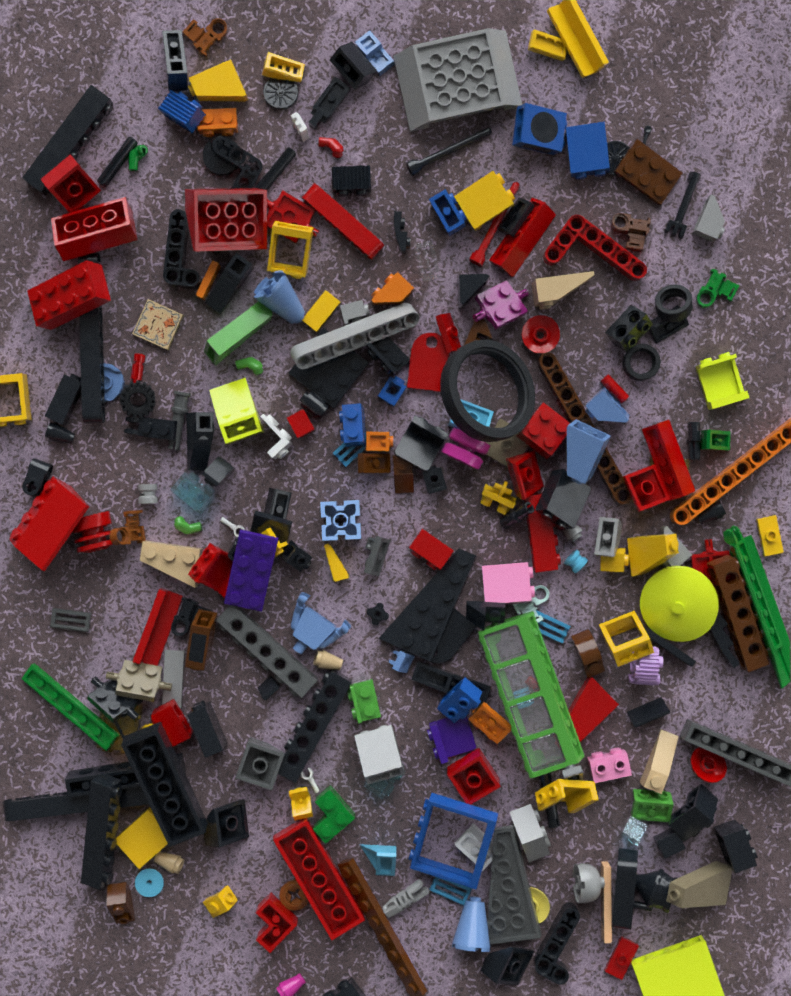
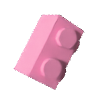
(609, 765)

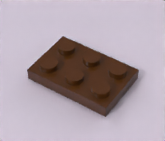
(648, 172)

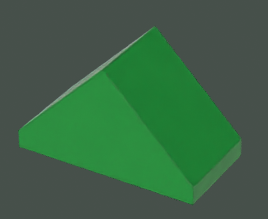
(715, 440)

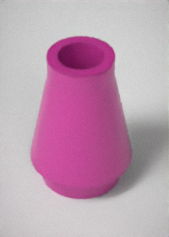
(291, 985)

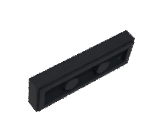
(670, 648)

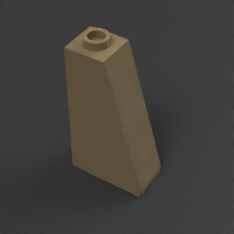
(701, 887)

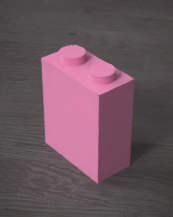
(508, 583)

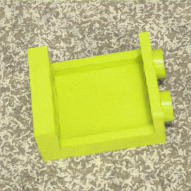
(721, 381)

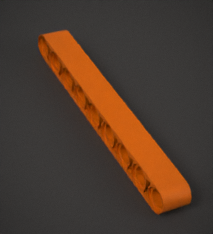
(732, 474)

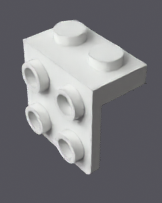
(280, 449)

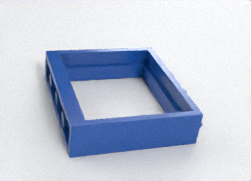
(446, 871)

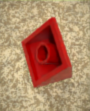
(525, 474)
(646, 488)

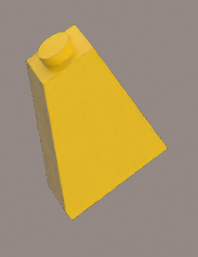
(218, 84)
(650, 551)

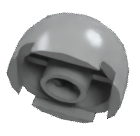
(587, 883)

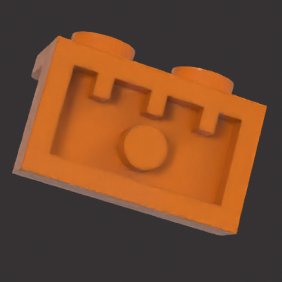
(218, 121)
(490, 722)

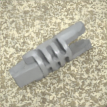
(405, 898)

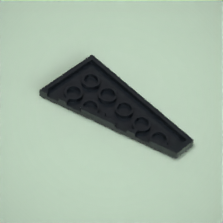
(428, 614)

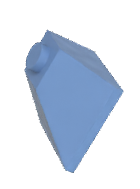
(606, 408)

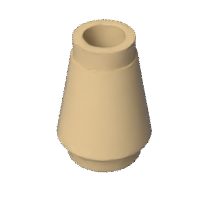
(327, 660)
(170, 862)

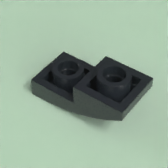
(401, 236)

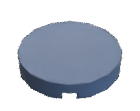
(113, 382)

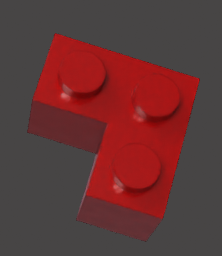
(278, 921)

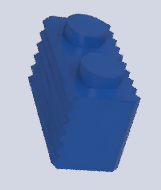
(181, 111)

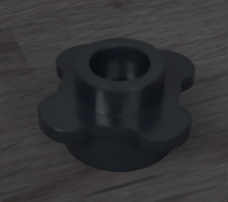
(372, 613)

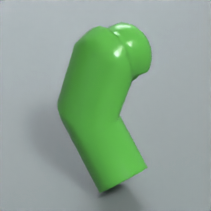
(251, 363)
(186, 528)

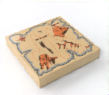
(158, 324)

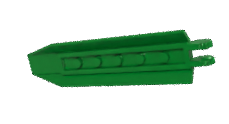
(763, 602)

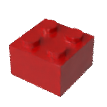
(70, 184)
(544, 431)
(473, 776)

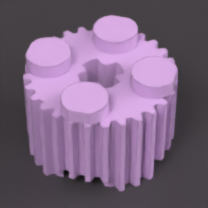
(646, 669)

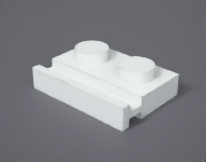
(471, 842)

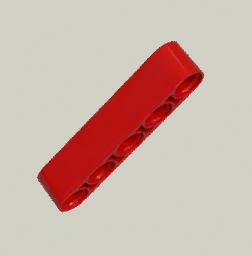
(343, 220)

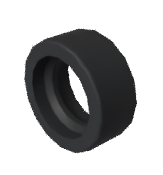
(673, 291)
(655, 359)

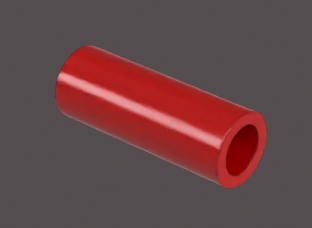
(614, 388)

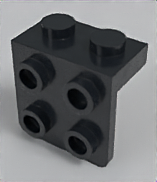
(420, 443)

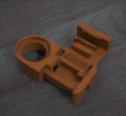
(204, 39)
(130, 532)

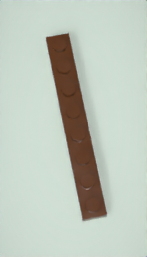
(382, 927)

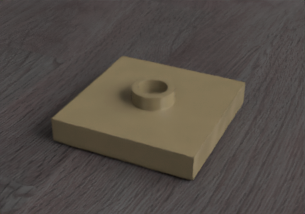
(505, 448)

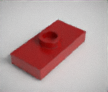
(448, 332)
(621, 957)

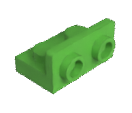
(364, 701)
(652, 805)

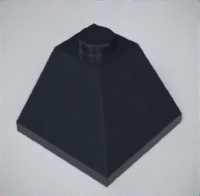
(226, 824)
(507, 965)

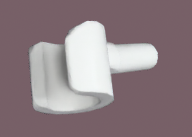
(232, 526)
(311, 780)

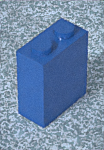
(588, 150)

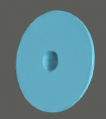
(144, 887)

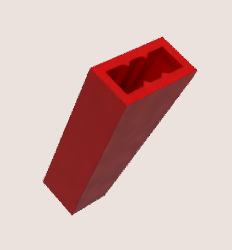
(590, 707)

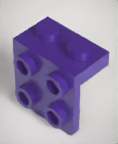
(451, 738)

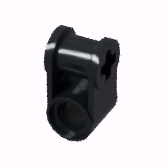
(37, 475)

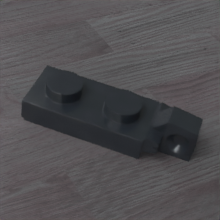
(328, 102)

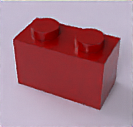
(431, 549)
(173, 721)

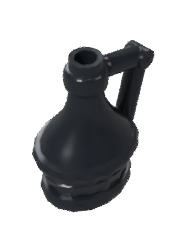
(653, 890)

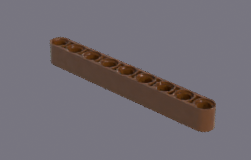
(566, 406)

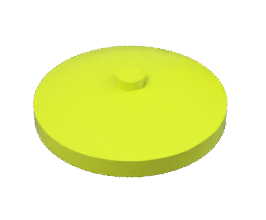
(679, 603)

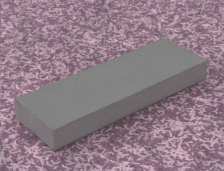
(174, 674)

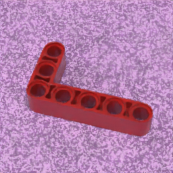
(596, 246)

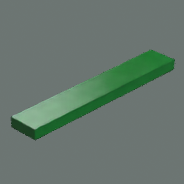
(70, 707)

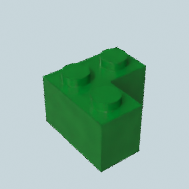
(336, 816)

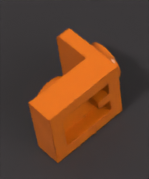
(378, 441)

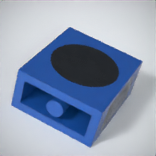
(539, 129)

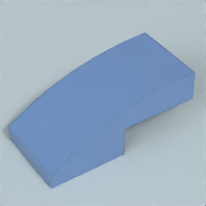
(374, 52)

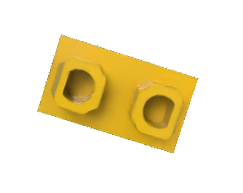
(500, 494)

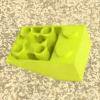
(236, 411)

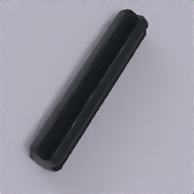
(117, 161)
(277, 168)

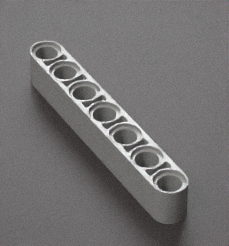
(354, 335)

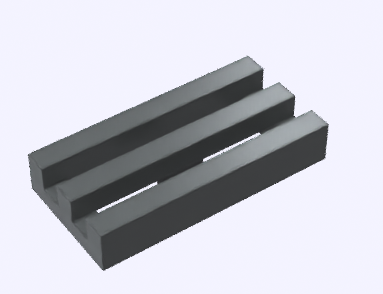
(72, 612)

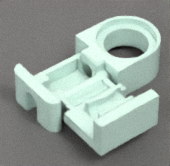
(528, 607)

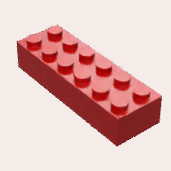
(319, 878)

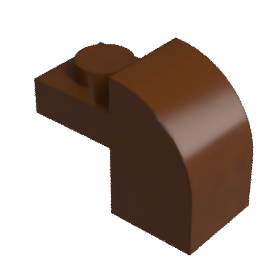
(588, 653)

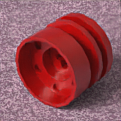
(93, 532)

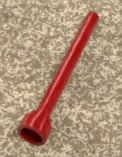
(478, 256)

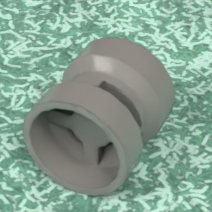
(147, 493)

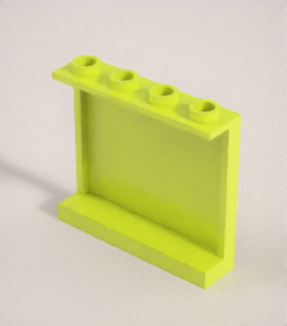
(678, 971)

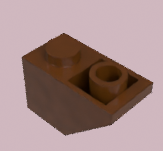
(120, 902)

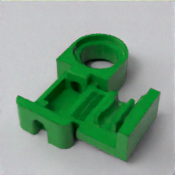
(718, 287)

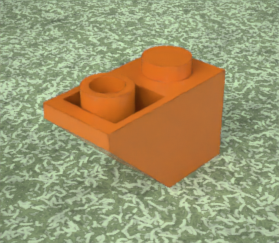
(393, 292)

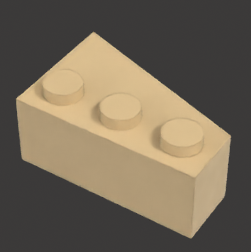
(171, 559)

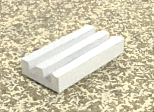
(300, 126)

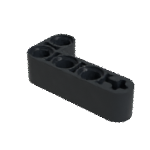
(178, 248)
(625, 888)
(560, 939)

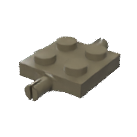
(139, 681)

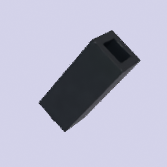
(65, 399)

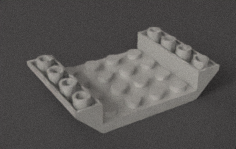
(457, 77)

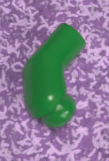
(135, 156)

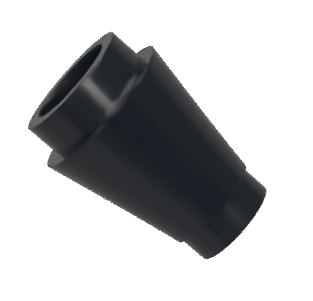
(59, 434)
(711, 513)

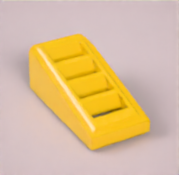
(274, 72)
(336, 567)

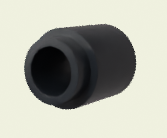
(313, 404)

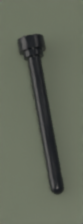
(415, 166)

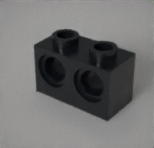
(629, 328)

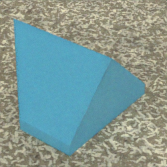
(382, 858)

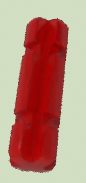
(137, 367)

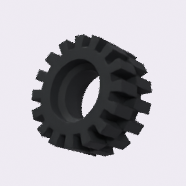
(141, 388)

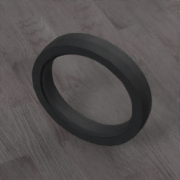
(522, 379)

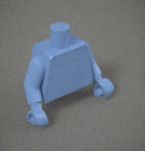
(312, 628)

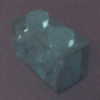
(193, 492)

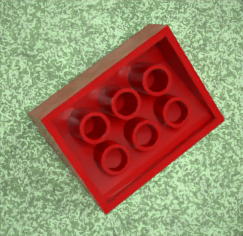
(227, 218)
(48, 522)

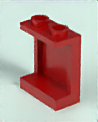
(212, 569)

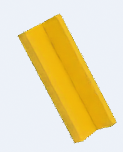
(578, 37)

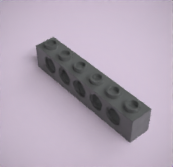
(307, 678)
(737, 751)

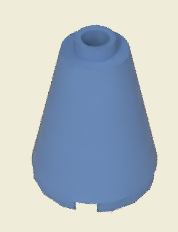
(280, 297)
(472, 927)

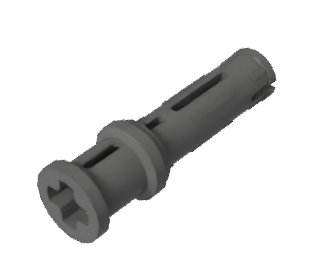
(179, 410)

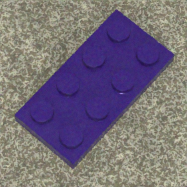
(251, 570)

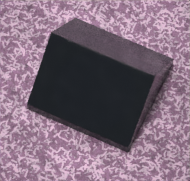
(468, 286)

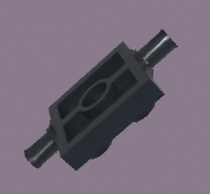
(112, 705)

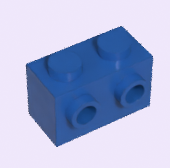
(447, 212)
(353, 425)
(460, 700)

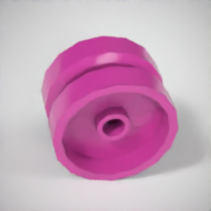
(465, 450)

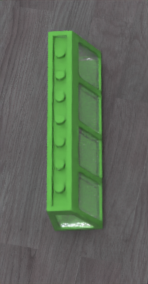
(531, 694)

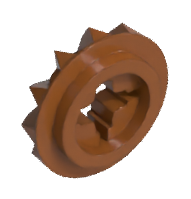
(285, 896)

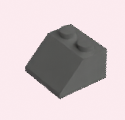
(260, 764)

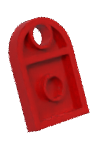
(426, 363)

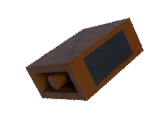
(201, 640)

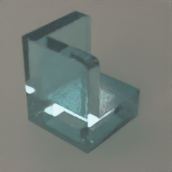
(634, 830)

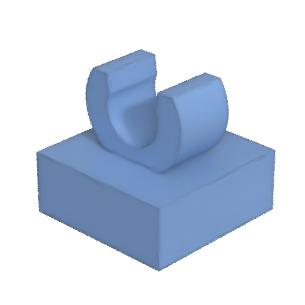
(402, 662)

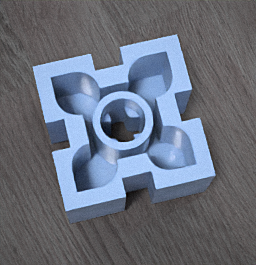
(349, 528)

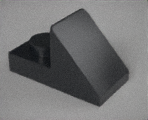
(481, 612)

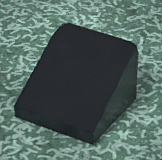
(268, 687)

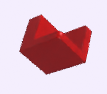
(300, 423)

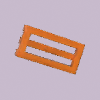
(208, 280)

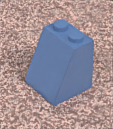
(584, 450)

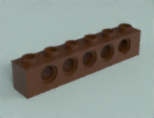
(718, 571)

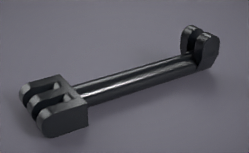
(694, 178)

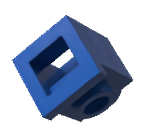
(390, 398)

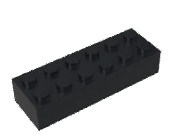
(164, 784)

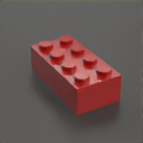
(93, 229)
(69, 295)

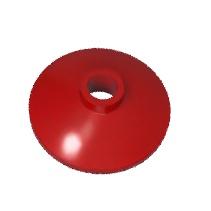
(540, 324)
(716, 765)

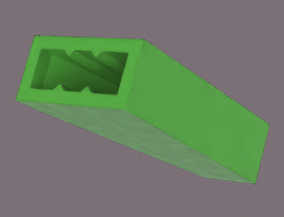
(237, 332)

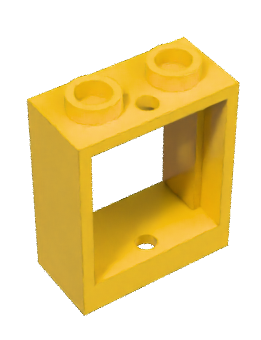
(291, 230)
(22, 381)
(623, 653)

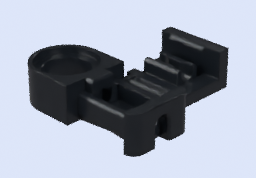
(187, 612)

